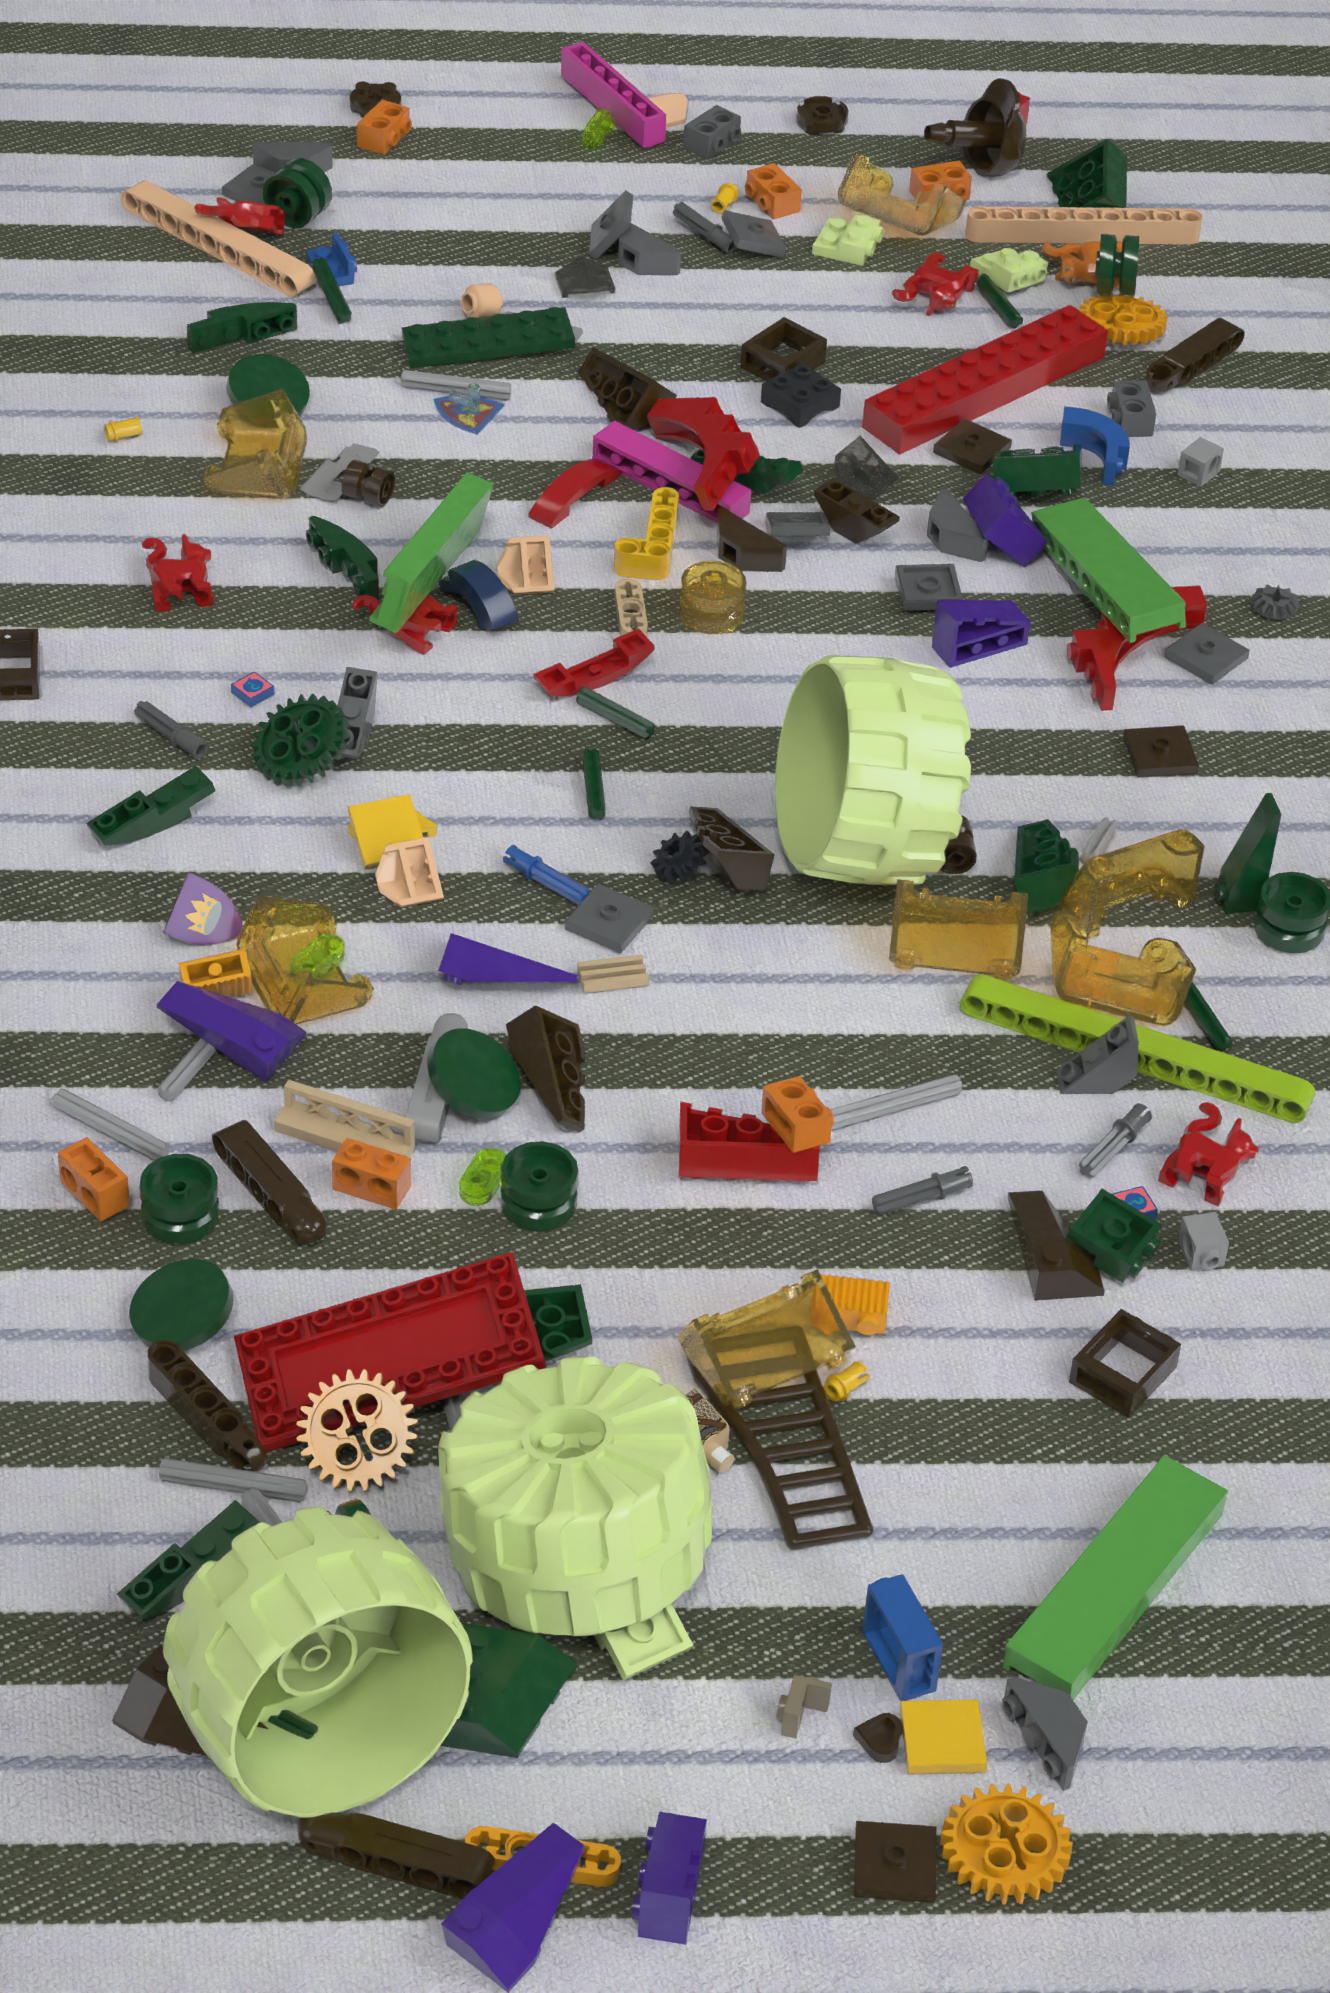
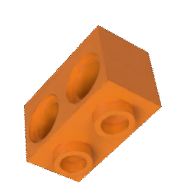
(383, 127)
(947, 174)
(773, 191)
(797, 1114)
(371, 1173)
(93, 1179)

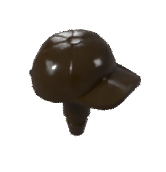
(991, 132)

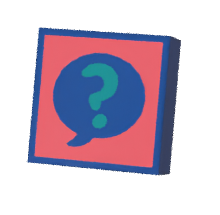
(252, 689)
(1139, 1199)

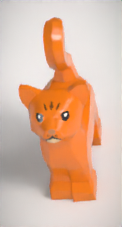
(1080, 268)

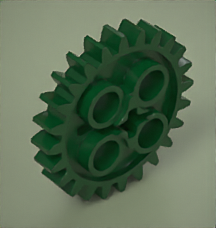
(300, 740)

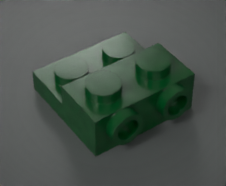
(1116, 1235)

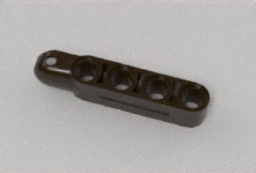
(1194, 355)
(270, 1182)
(203, 1406)
(397, 1852)

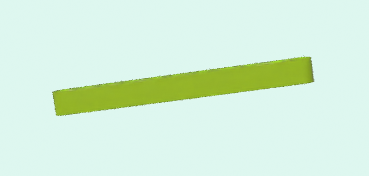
(1158, 1053)

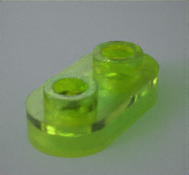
(597, 128)
(319, 956)
(486, 1172)

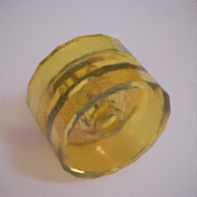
(712, 597)

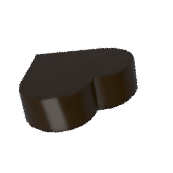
(880, 1736)

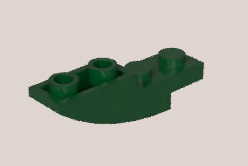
(241, 321)
(764, 473)
(344, 554)
(147, 815)
(164, 1580)

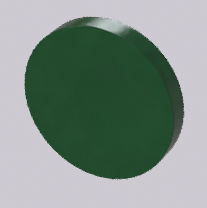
(264, 374)
(473, 1073)
(182, 1304)

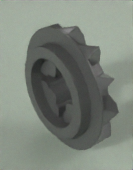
(1263, 602)

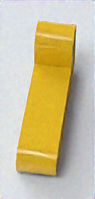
(651, 556)

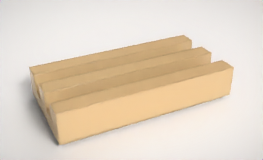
(612, 973)

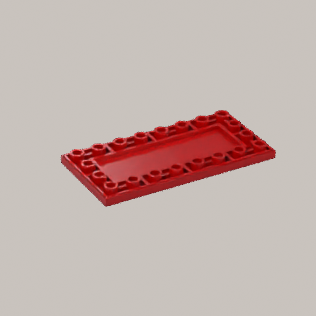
(424, 1335)

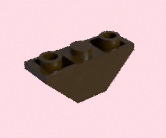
(853, 513)
(748, 546)

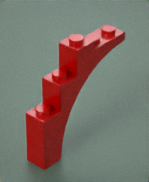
(706, 426)
(1104, 648)

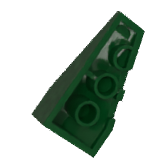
(1249, 860)
(1043, 865)

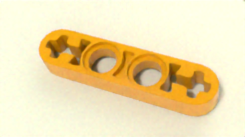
(512, 1839)

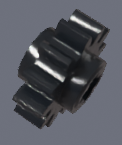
(679, 857)

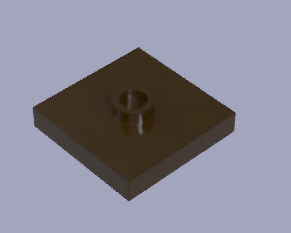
(971, 445)
(1160, 751)
(895, 1861)

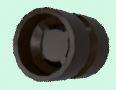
(368, 483)
(960, 852)

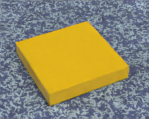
(383, 824)
(943, 1736)

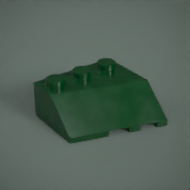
(1092, 178)
(1040, 471)
(559, 1319)
(509, 1690)

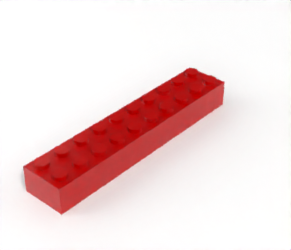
(984, 379)

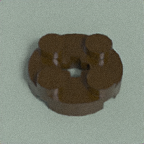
(368, 95)
(822, 115)

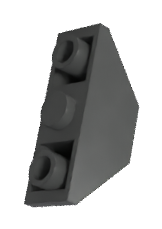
(276, 154)
(647, 253)
(955, 530)
(358, 704)
(1104, 1063)
(1048, 1724)

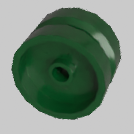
(299, 190)
(1117, 264)
(1292, 912)
(539, 1186)
(179, 1198)

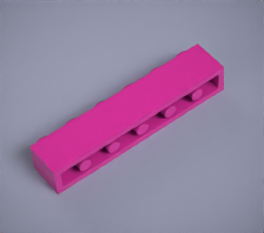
(613, 92)
(660, 467)

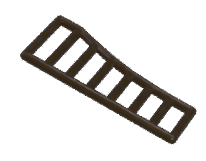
(776, 1484)

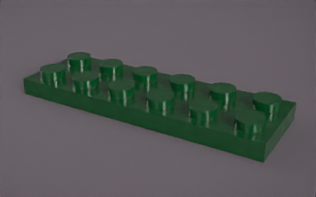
(488, 337)

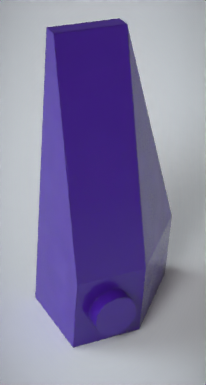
(484, 963)
(240, 1030)
(511, 1910)

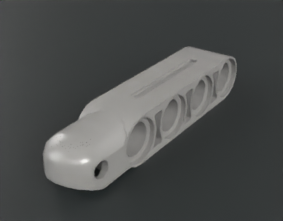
(426, 1104)

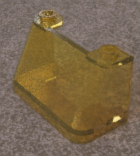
(869, 189)
(262, 448)
(1158, 866)
(957, 932)
(272, 937)
(1113, 982)
(768, 1341)

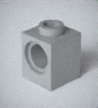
(1200, 461)
(1203, 1241)

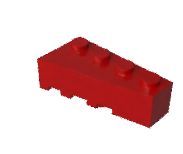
(738, 1149)

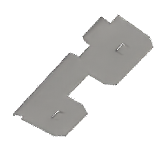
(322, 482)

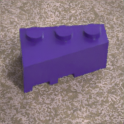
(1004, 520)
(977, 629)
(669, 1877)

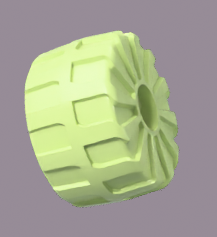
(871, 770)
(576, 1496)
(335, 1629)

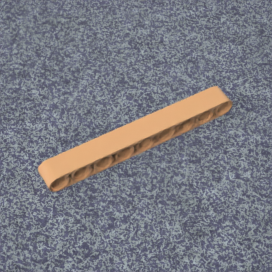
(1082, 224)
(218, 238)

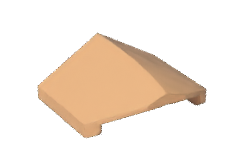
(673, 105)
(527, 565)
(409, 873)

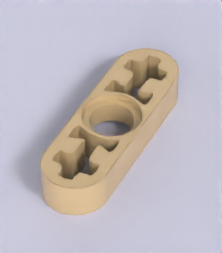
(635, 603)

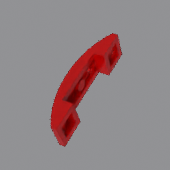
(570, 486)
(600, 670)

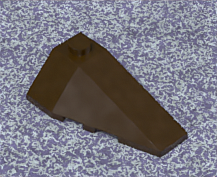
(621, 389)
(733, 850)
(551, 1057)
(1053, 1262)
(151, 1711)

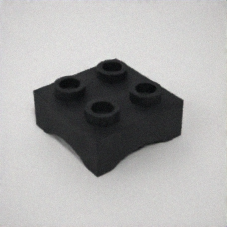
(800, 394)

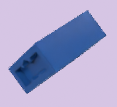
(902, 1637)

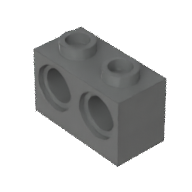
(712, 132)
(1132, 407)

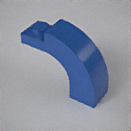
(1098, 435)

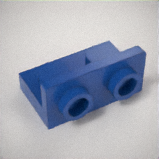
(339, 260)

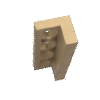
(322, 1127)

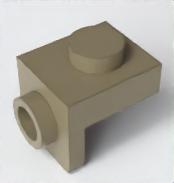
(803, 1693)

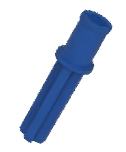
(535, 869)

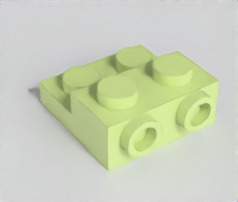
(849, 240)
(1012, 270)
(646, 1643)

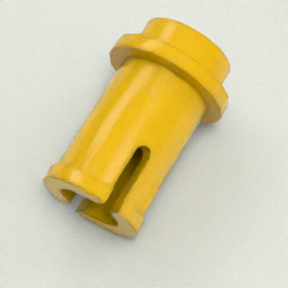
(726, 194)
(122, 429)
(840, 1385)

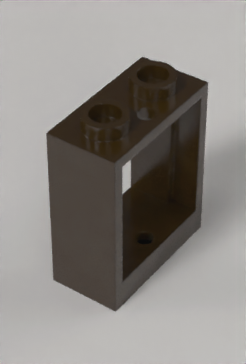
(757, 353)
(20, 682)
(1111, 1386)

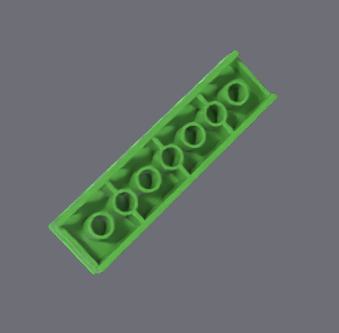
(432, 551)
(1108, 565)
(1116, 1578)

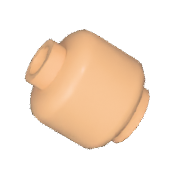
(481, 300)

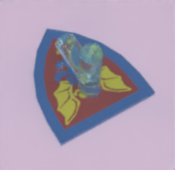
(468, 411)

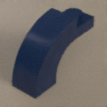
(483, 592)

